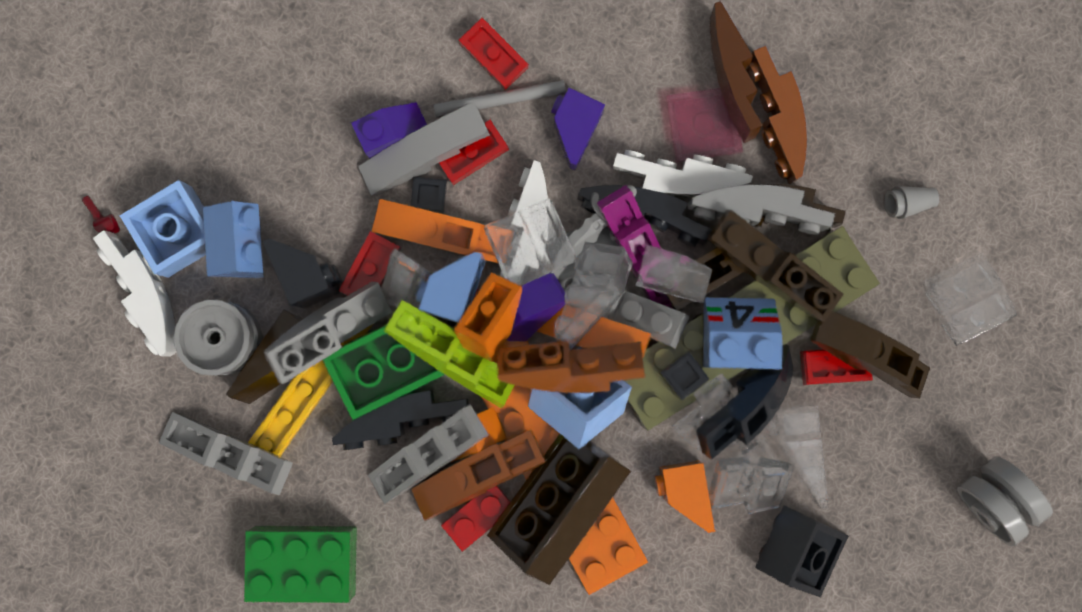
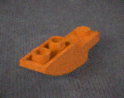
(432, 229)

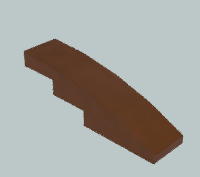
(731, 64)

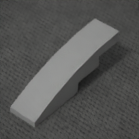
(423, 149)
(226, 453)
(428, 454)

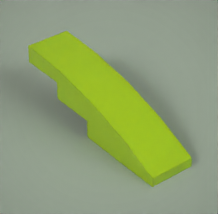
(442, 349)

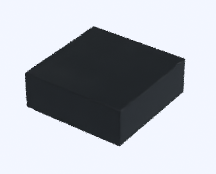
(429, 194)
(684, 375)

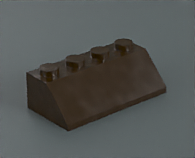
(557, 507)

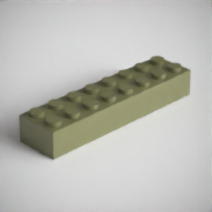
(831, 257)

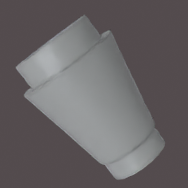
(910, 200)

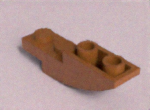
(787, 126)
(564, 370)
(477, 474)

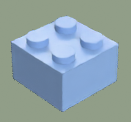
(168, 228)
(580, 415)

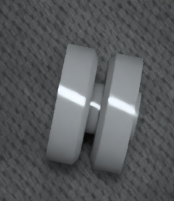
(197, 334)
(1005, 500)

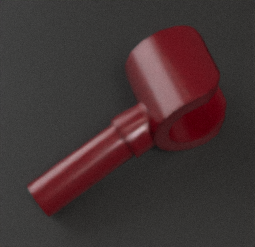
(101, 223)

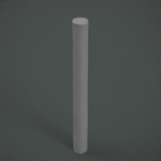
(503, 97)

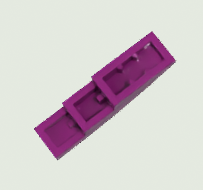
(631, 232)

